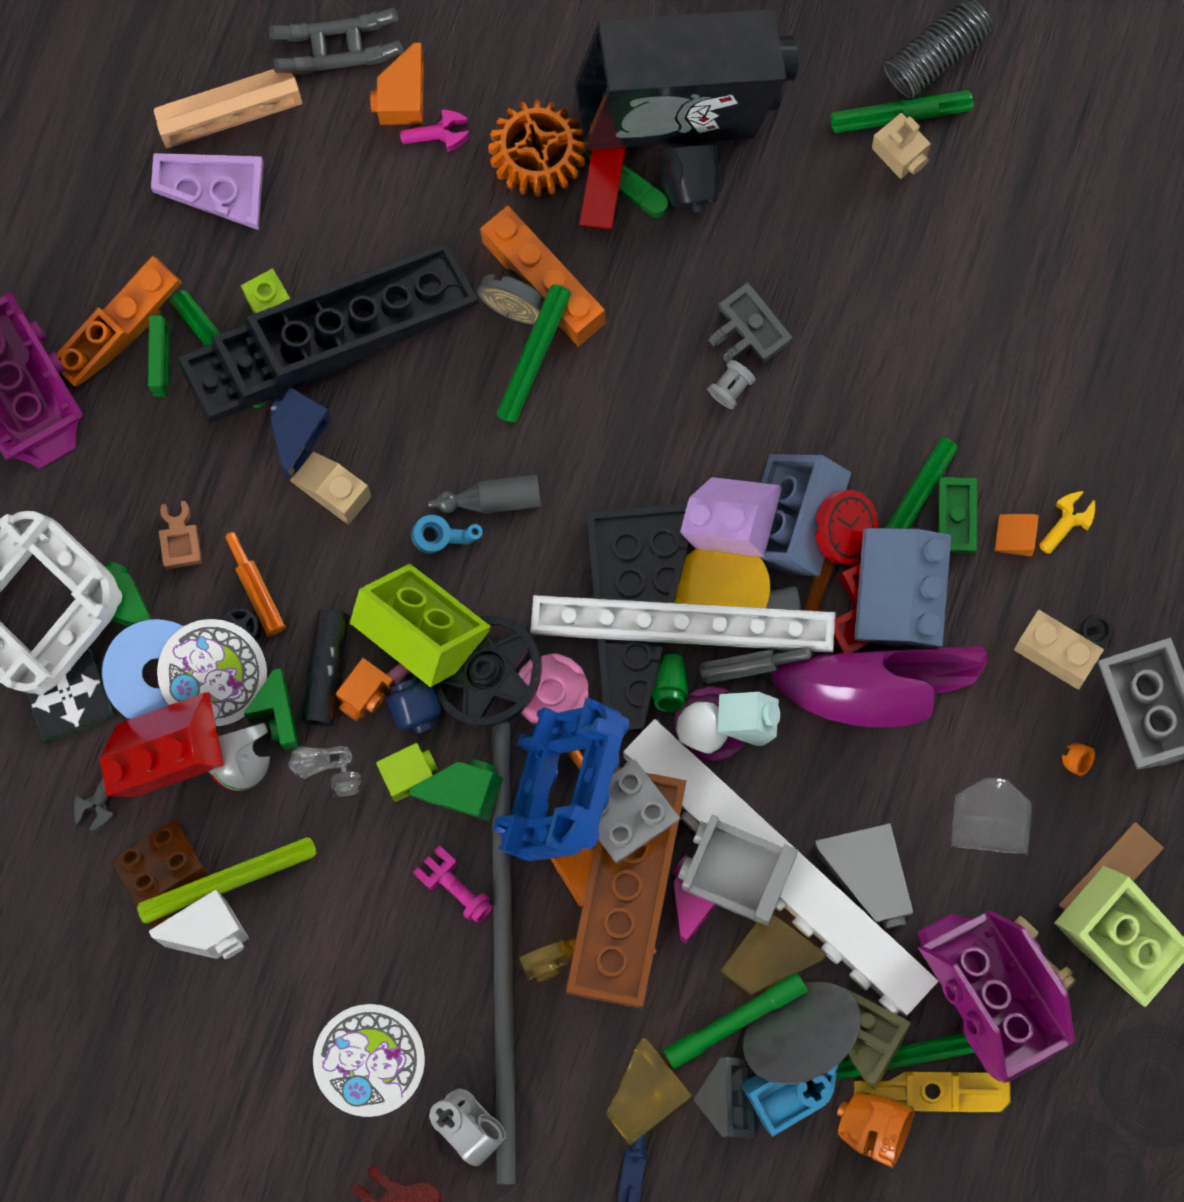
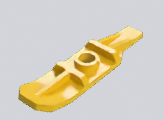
(957, 1091)

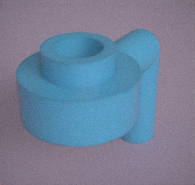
(443, 534)

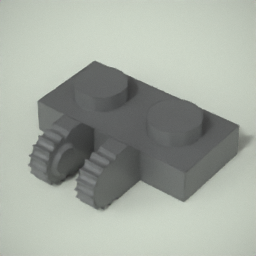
(754, 323)

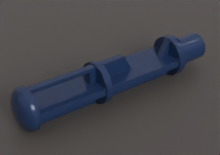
(632, 1172)

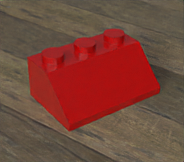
(161, 748)

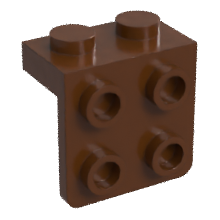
(158, 866)

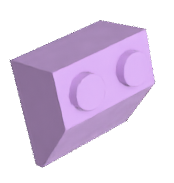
(731, 516)

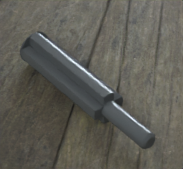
(749, 664)

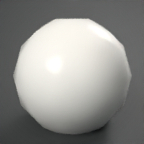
(698, 727)

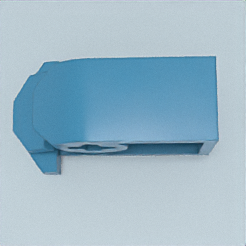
(786, 1104)

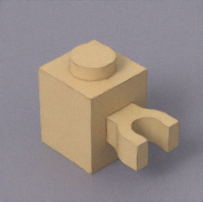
(902, 146)

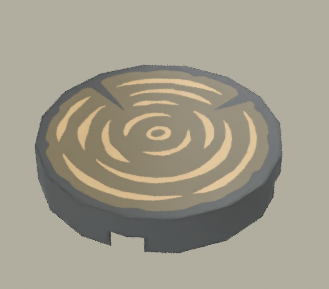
(511, 298)

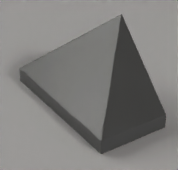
(725, 1101)

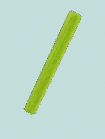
(226, 879)

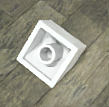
(203, 929)

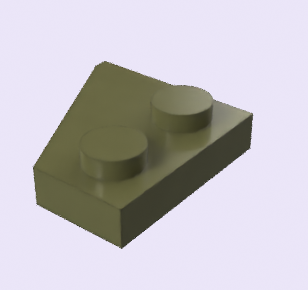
(877, 1040)

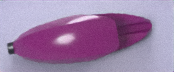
(878, 686)

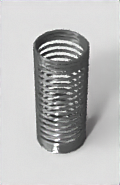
(895, 64)

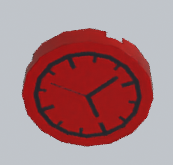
(841, 525)

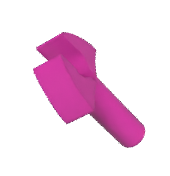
(439, 131)

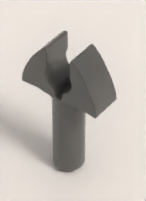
(99, 801)

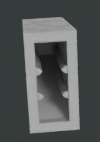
(869, 872)

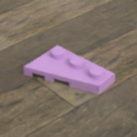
(212, 183)

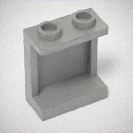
(737, 870)

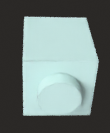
(749, 717)

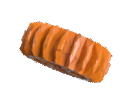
(526, 154)

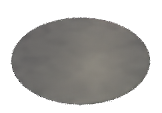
(804, 1035)

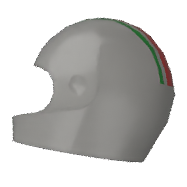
(241, 766)

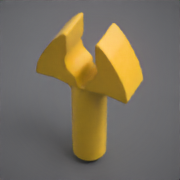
(1067, 521)

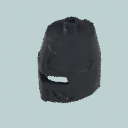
(690, 176)

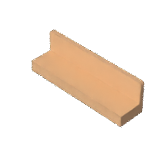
(226, 107)

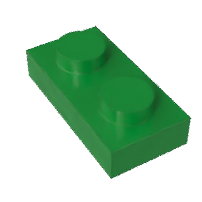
(958, 513)

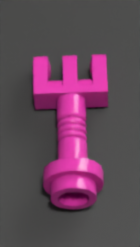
(476, 906)

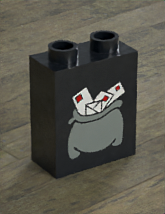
(682, 78)

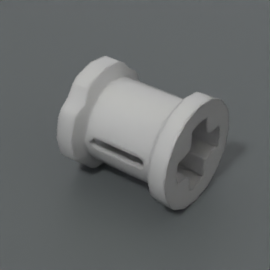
(734, 372)

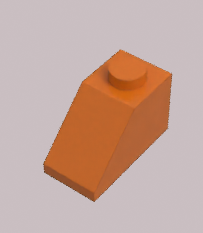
(401, 90)

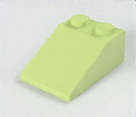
(1124, 934)

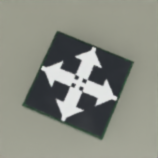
(73, 703)

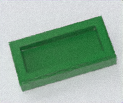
(158, 356)

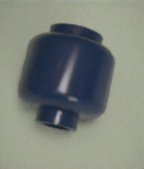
(413, 705)

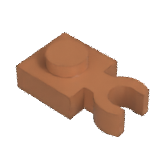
(180, 542)

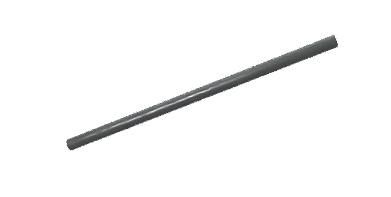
(503, 964)

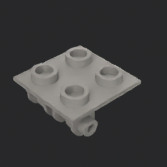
(633, 813)

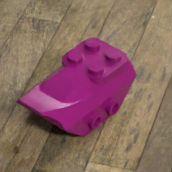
(35, 404)
(1002, 989)

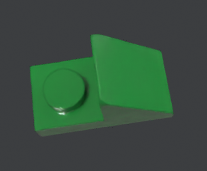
(275, 701)

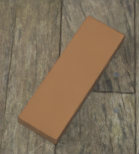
(1128, 856)

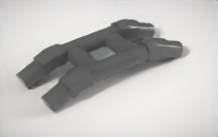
(317, 33)

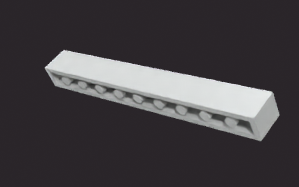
(807, 894)

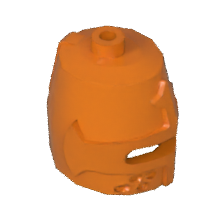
(875, 1126)

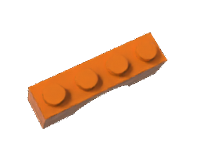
(527, 256)

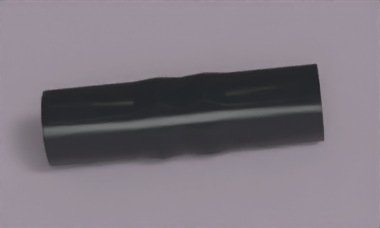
(325, 667)

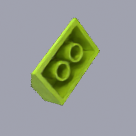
(418, 624)

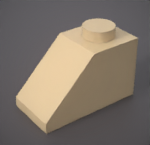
(332, 486)

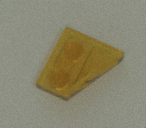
(770, 956)
(546, 960)
(645, 1094)

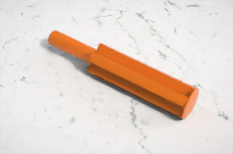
(256, 589)

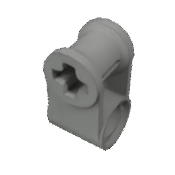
(469, 1127)

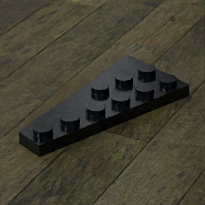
(634, 558)

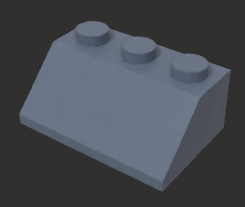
(804, 484)
(902, 588)

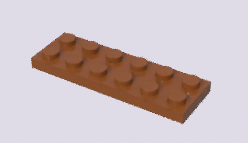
(624, 914)

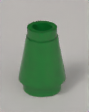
(670, 686)

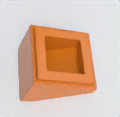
(1016, 534)

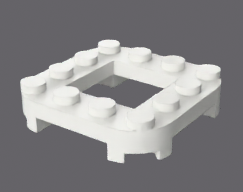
(79, 625)

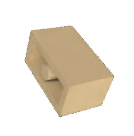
(1058, 649)

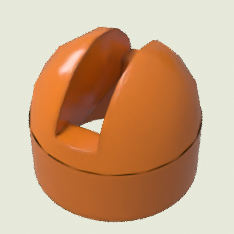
(1079, 758)

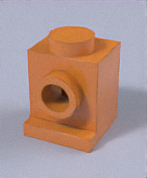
(363, 690)

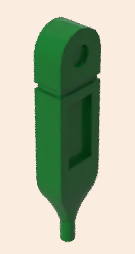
(641, 192)

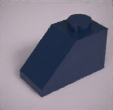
(297, 428)

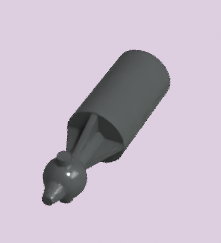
(493, 496)

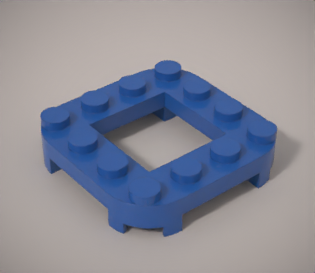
(571, 827)

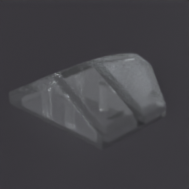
(992, 818)

